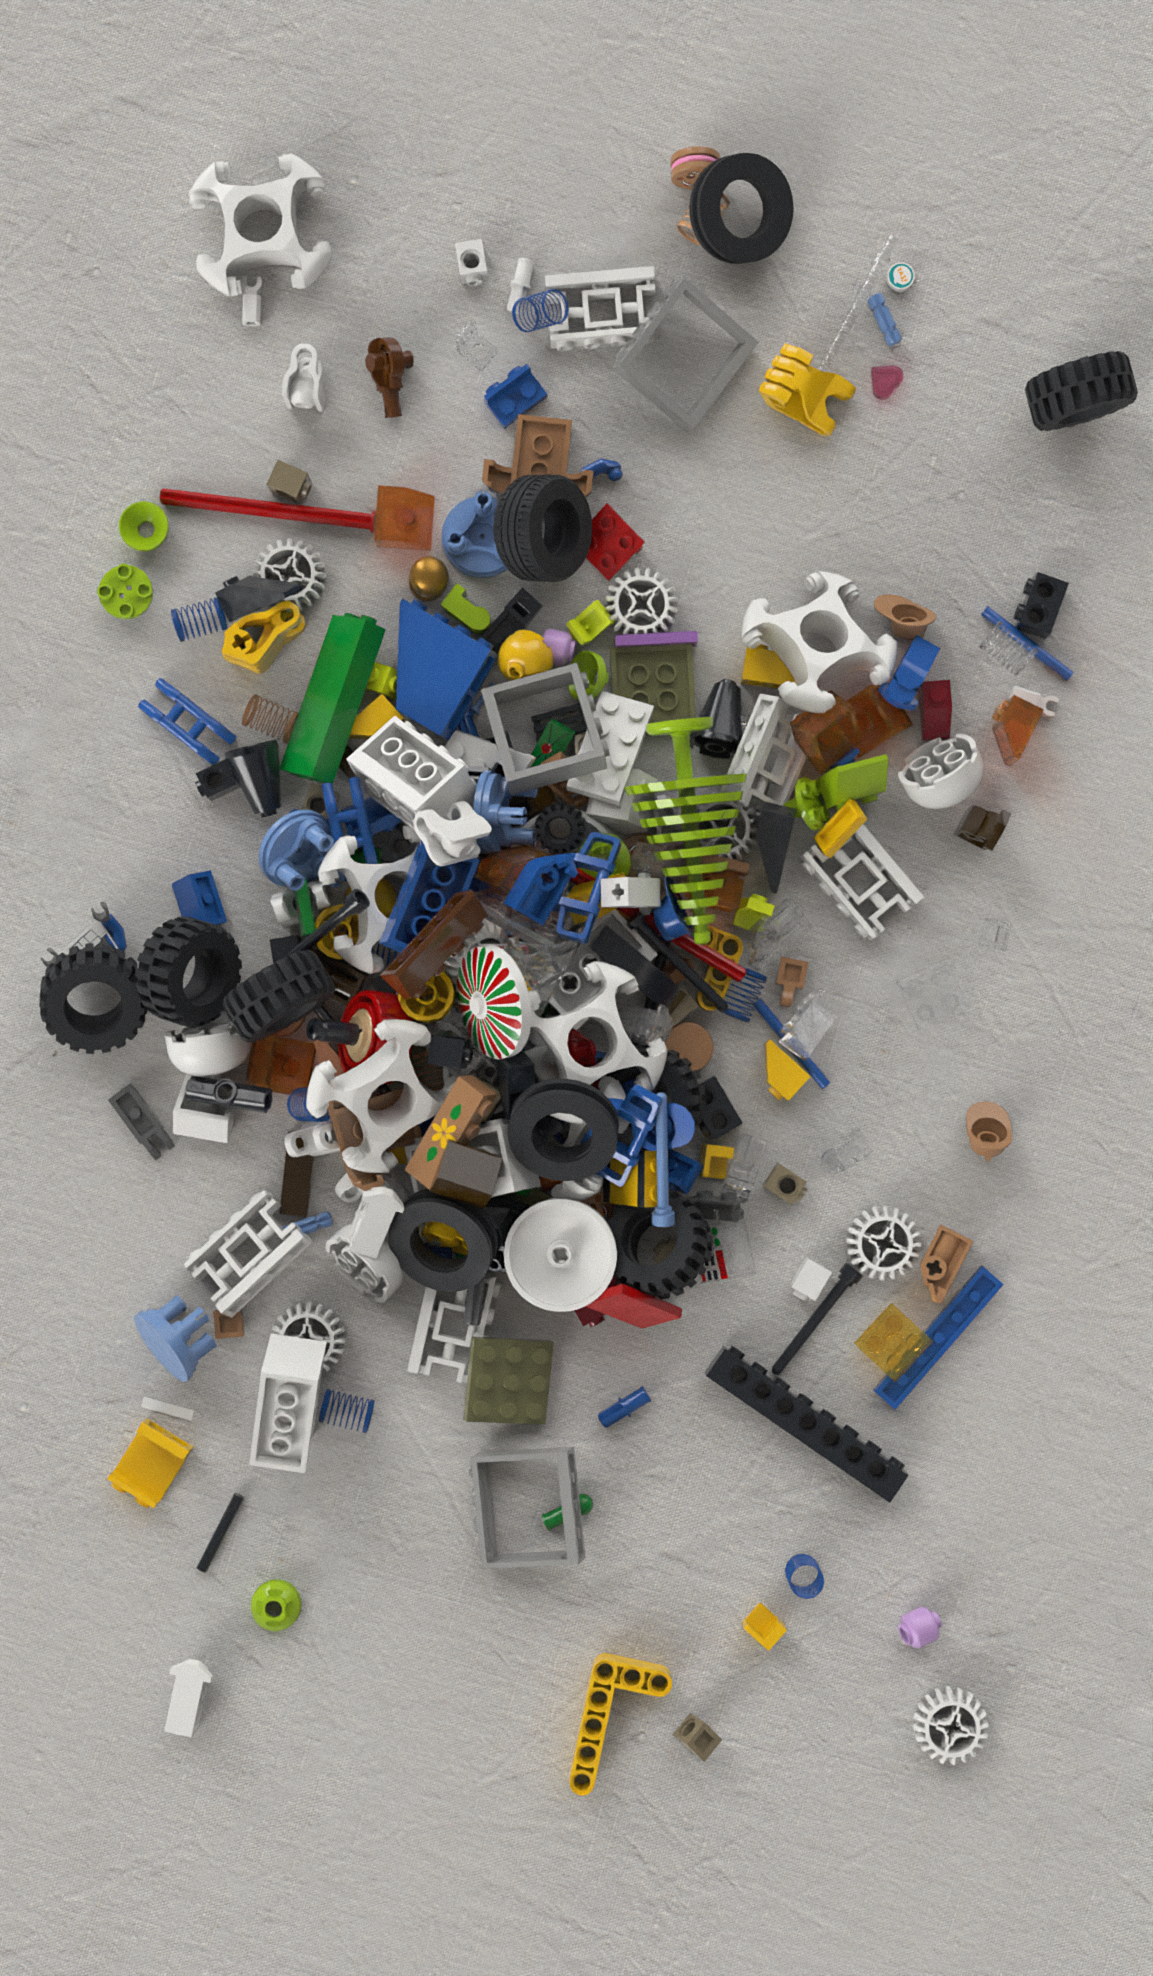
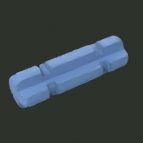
(884, 319)
(314, 1223)

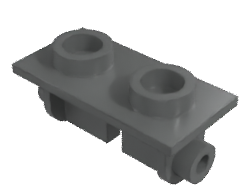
(727, 1205)

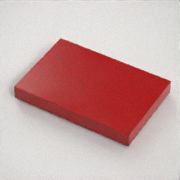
(635, 1307)

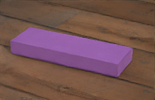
(656, 639)

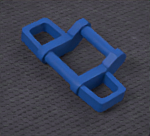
(591, 908)
(638, 1117)

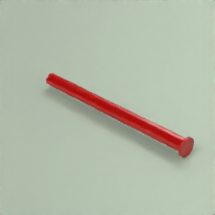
(268, 509)
(686, 942)

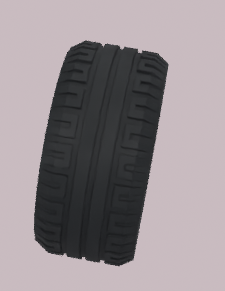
(519, 528)

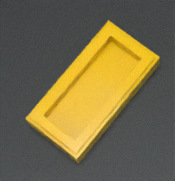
(840, 828)

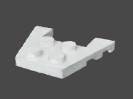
(483, 753)

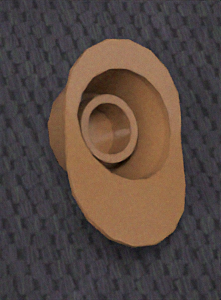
(905, 616)
(988, 1129)

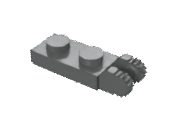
(140, 1119)

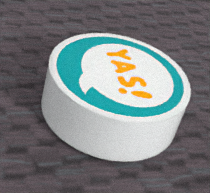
(900, 277)

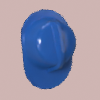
(669, 917)
(679, 1127)

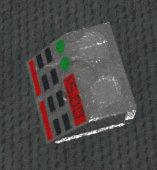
(730, 1252)

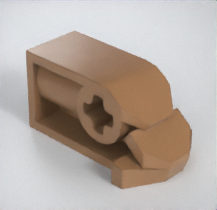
(950, 1251)

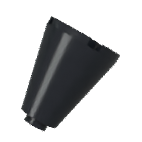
(725, 708)
(258, 775)

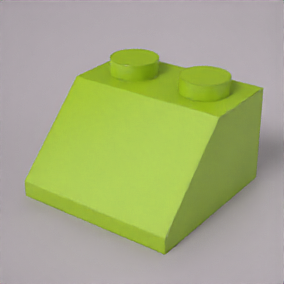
(855, 781)

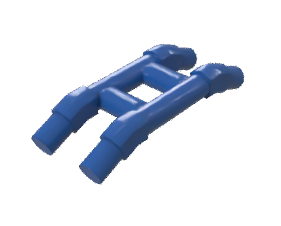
(188, 738)
(358, 813)

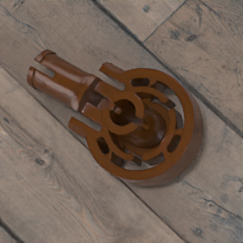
(388, 370)

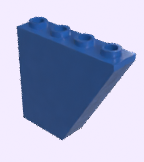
(438, 668)

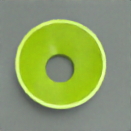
(134, 517)
(590, 664)
(278, 1591)

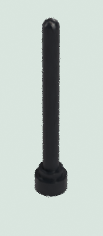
(354, 904)
(847, 1278)

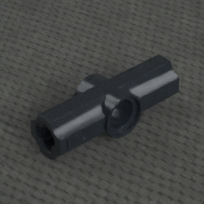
(243, 1097)

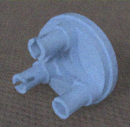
(470, 537)
(492, 804)
(296, 849)
(169, 1340)

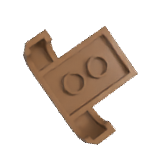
(539, 449)
(350, 1134)

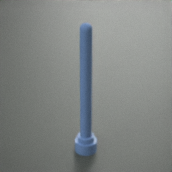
(663, 1214)

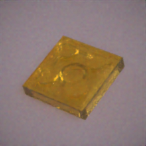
(893, 1342)

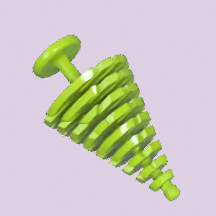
(689, 818)

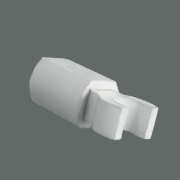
(252, 303)
(1035, 699)

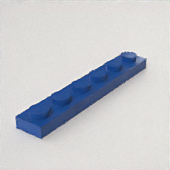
(943, 1333)

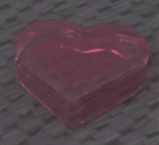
(884, 380)

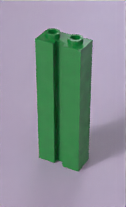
(333, 698)

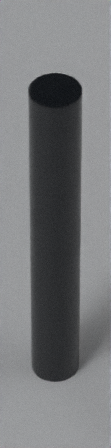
(220, 1532)

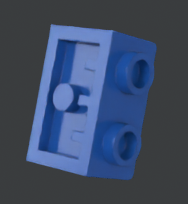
(514, 395)

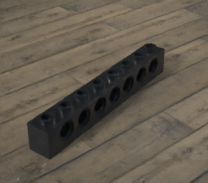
(884, 1484)

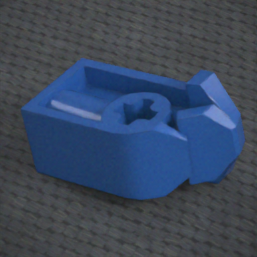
(910, 674)
(536, 895)

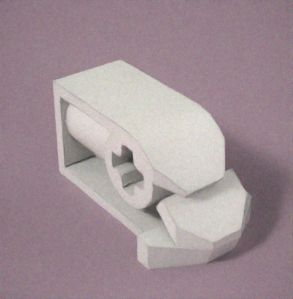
(631, 892)
(373, 1220)
(187, 1697)

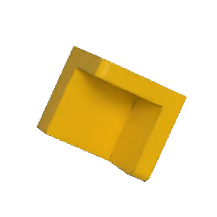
(714, 1160)
(764, 1626)

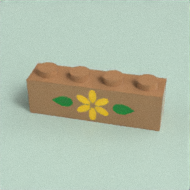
(456, 1120)

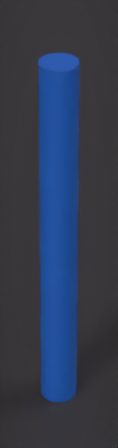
(1041, 654)
(776, 1025)

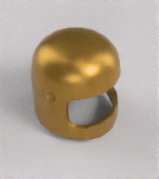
(429, 578)

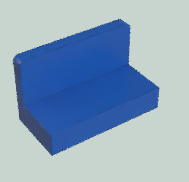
(199, 898)

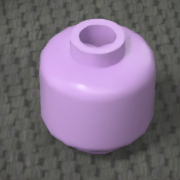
(561, 645)
(919, 1627)

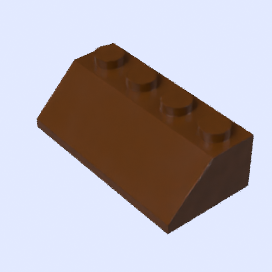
(435, 944)

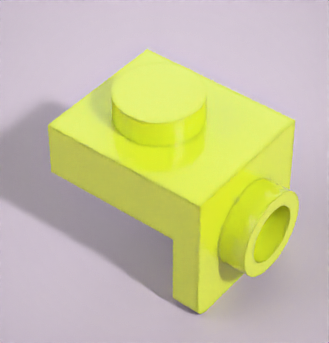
(589, 623)
(383, 680)
(751, 910)

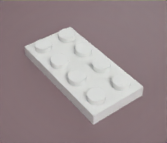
(624, 731)

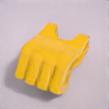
(801, 389)
(273, 638)

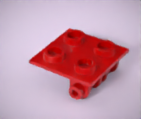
(612, 542)
(582, 1051)

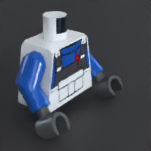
(102, 931)

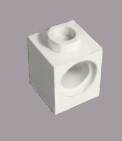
(471, 251)
(809, 1280)

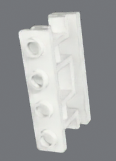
(600, 286)
(754, 751)
(879, 862)
(261, 1268)
(433, 1318)

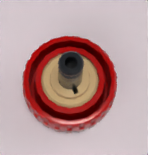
(356, 1029)

